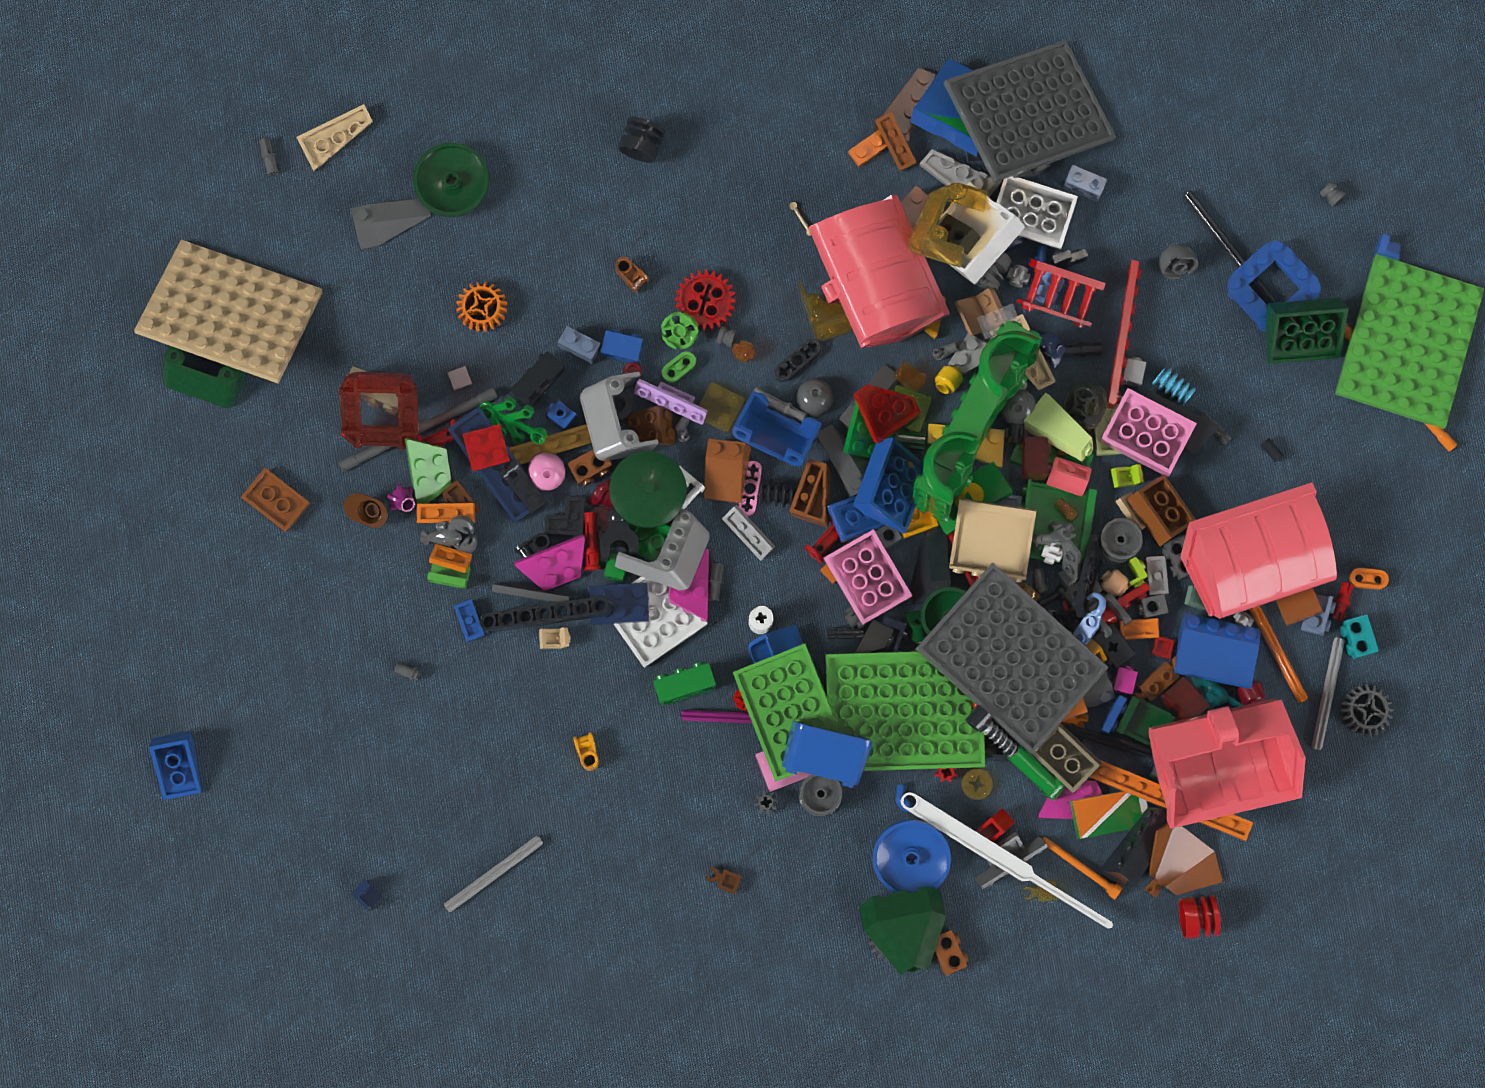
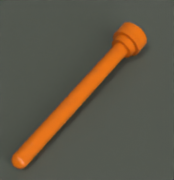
(1111, 888)

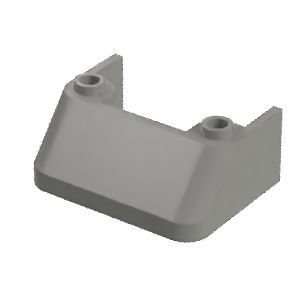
(603, 421)

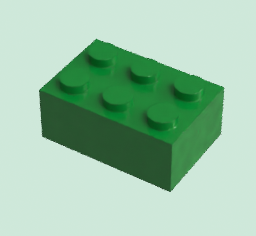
(684, 683)

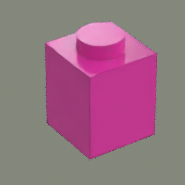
(1124, 680)

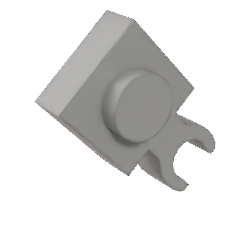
(1244, 618)

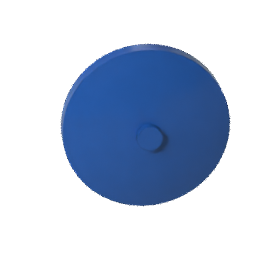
(911, 856)

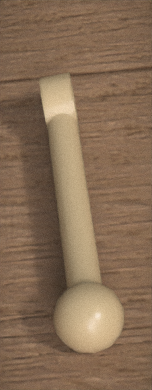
(793, 206)

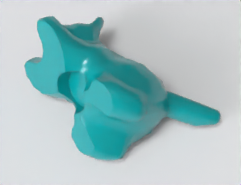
(1214, 693)

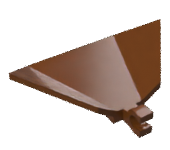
(1181, 862)

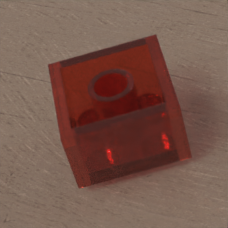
(1184, 700)

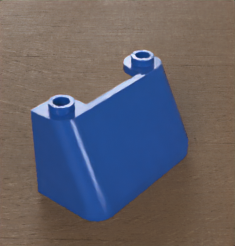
(826, 753)

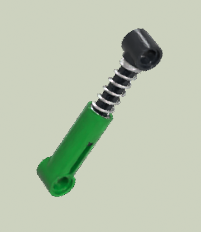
(1047, 782)

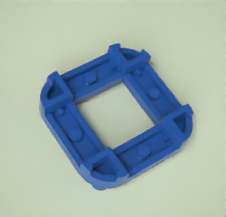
(1288, 262)

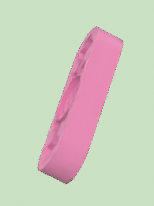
(757, 475)

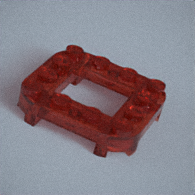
(377, 435)

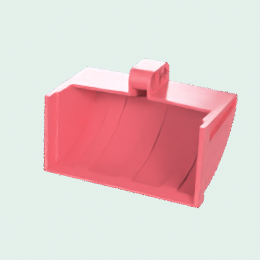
(876, 275)
(1259, 552)
(1227, 762)

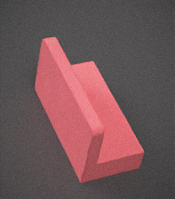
(1069, 476)

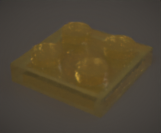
(721, 406)

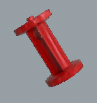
(439, 438)
(825, 541)

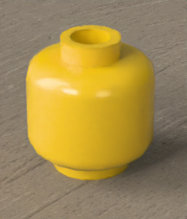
(948, 379)

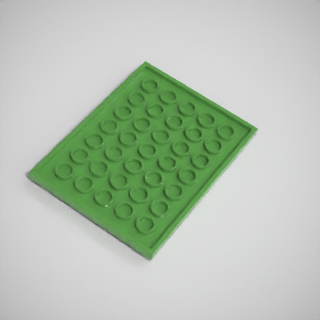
(1409, 341)
(904, 709)

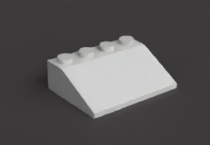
(1039, 208)

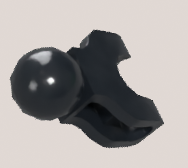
(618, 536)

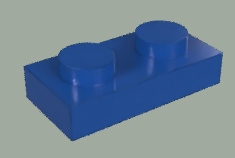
(469, 620)

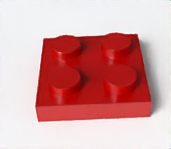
(486, 447)

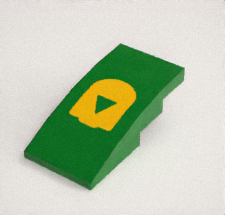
(986, 486)

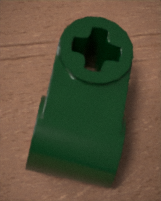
(914, 625)

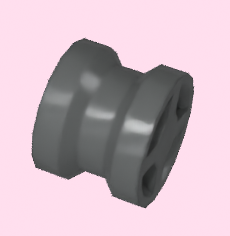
(726, 336)

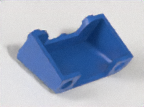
(774, 432)

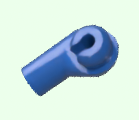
(1041, 256)
(901, 790)

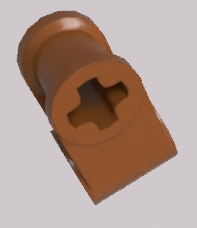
(633, 276)

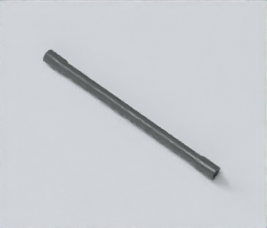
(488, 396)

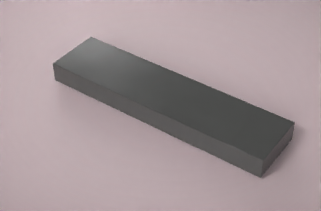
(530, 593)

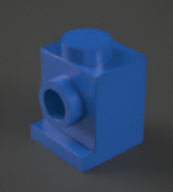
(564, 421)

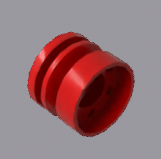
(1201, 916)

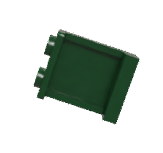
(1137, 720)

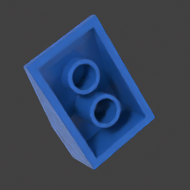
(176, 765)

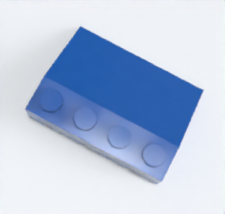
(889, 485)
(1217, 650)

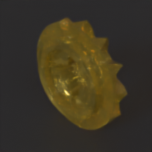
(985, 779)

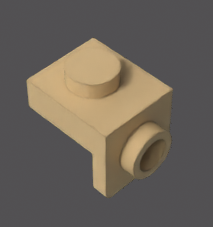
(554, 638)

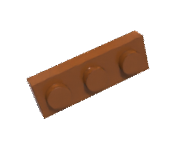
(895, 141)

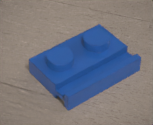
(1110, 722)

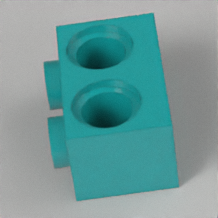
(1364, 636)

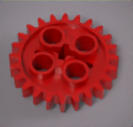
(721, 305)

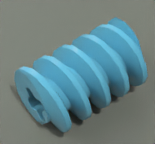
(1174, 386)

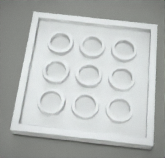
(666, 626)

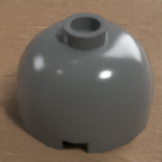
(1177, 260)
(815, 397)
(1018, 407)

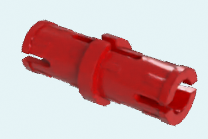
(1342, 602)

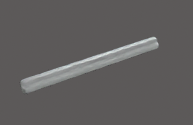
(1328, 692)
(493, 873)

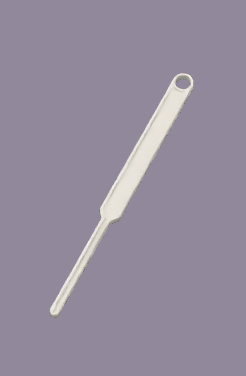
(992, 852)

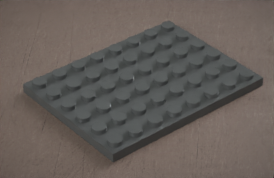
(1029, 110)
(1012, 658)

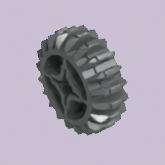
(1364, 718)

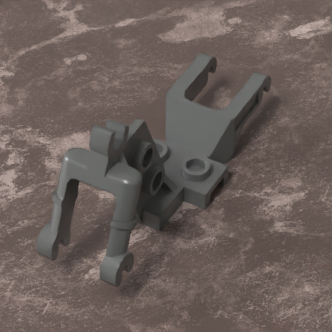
(1071, 574)

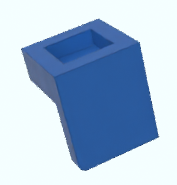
(1387, 248)

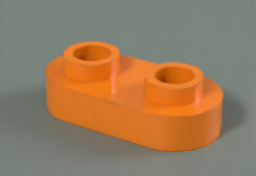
(1367, 578)

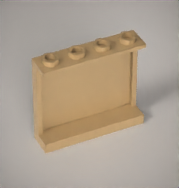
(990, 535)

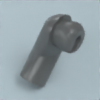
(944, 351)
(681, 430)

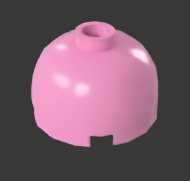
(546, 471)

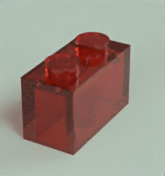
(1035, 458)

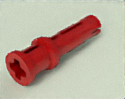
(592, 551)

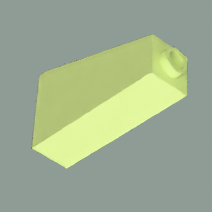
(1062, 431)

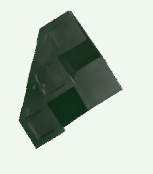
(905, 926)

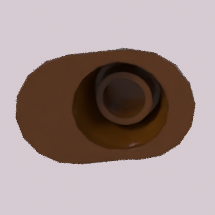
(366, 510)

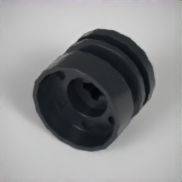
(641, 139)

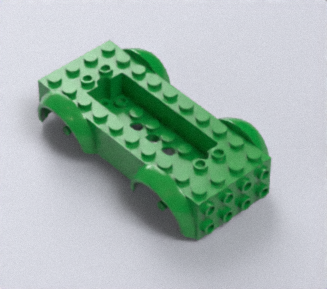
(952, 456)

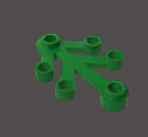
(493, 413)

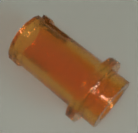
(1063, 506)

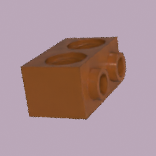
(587, 461)
(944, 954)

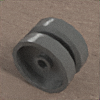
(1128, 534)
(816, 805)

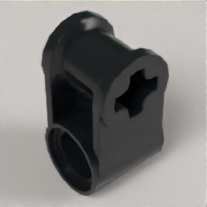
(531, 546)

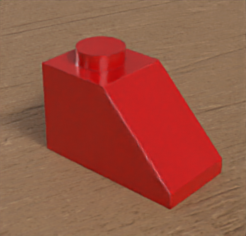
(996, 825)

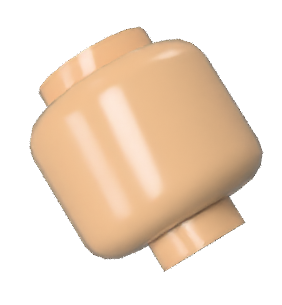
(1115, 583)

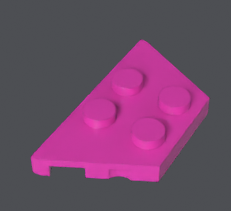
(555, 564)
(695, 598)
(1061, 806)

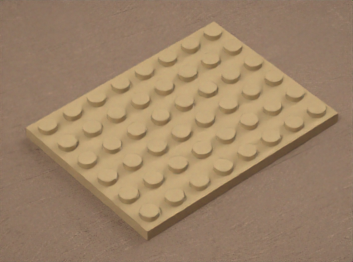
(229, 311)

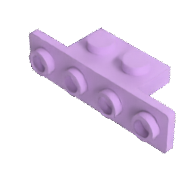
(671, 399)

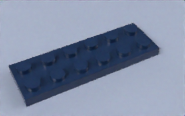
(499, 487)

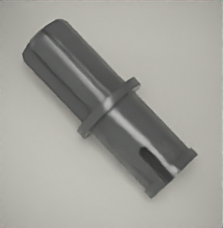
(268, 156)
(715, 582)

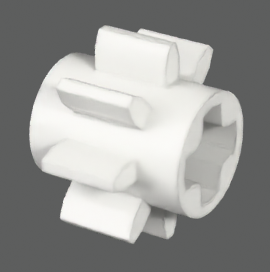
(1052, 553)

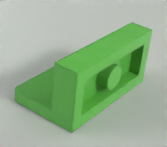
(448, 576)

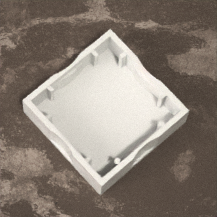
(997, 231)

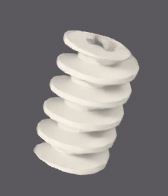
(767, 616)

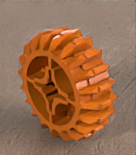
(475, 310)

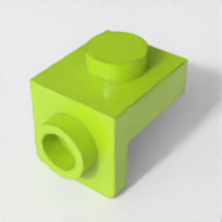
(1127, 476)
(1138, 569)

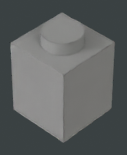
(1134, 372)

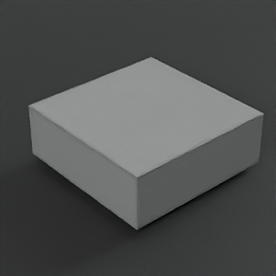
(460, 378)

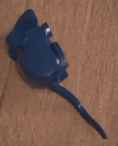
(1049, 346)

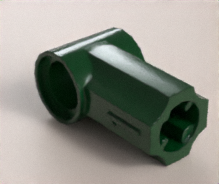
(909, 440)

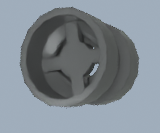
(1334, 195)

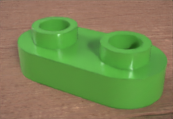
(678, 367)

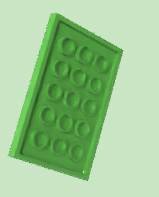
(780, 692)

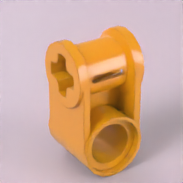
(585, 748)

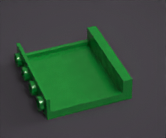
(1043, 498)

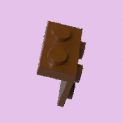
(653, 425)

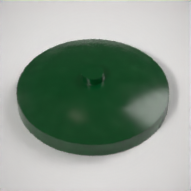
(451, 180)
(648, 489)

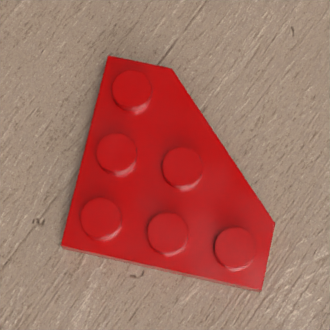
(885, 410)

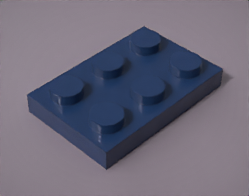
(628, 603)

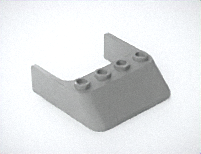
(678, 556)

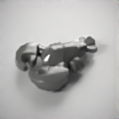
(450, 535)

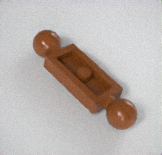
(1157, 681)

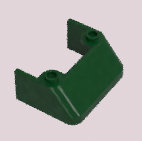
(215, 390)

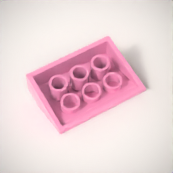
(1148, 432)
(868, 577)

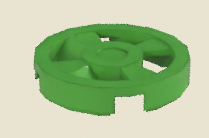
(680, 330)

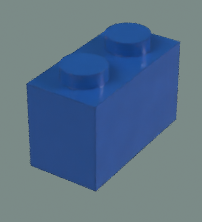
(622, 346)

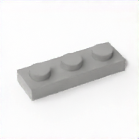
(748, 532)

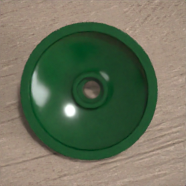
(938, 605)

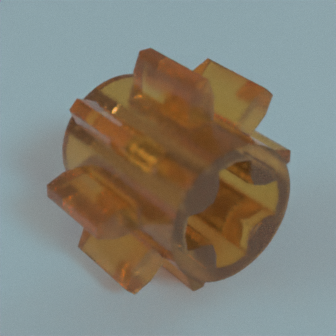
(743, 351)

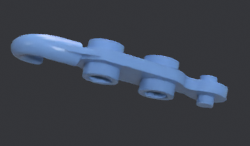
(1091, 622)

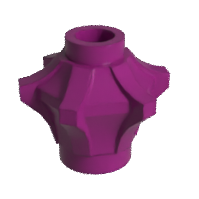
(402, 499)

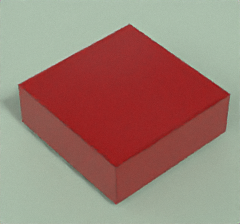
(1163, 647)

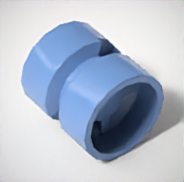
(1044, 287)

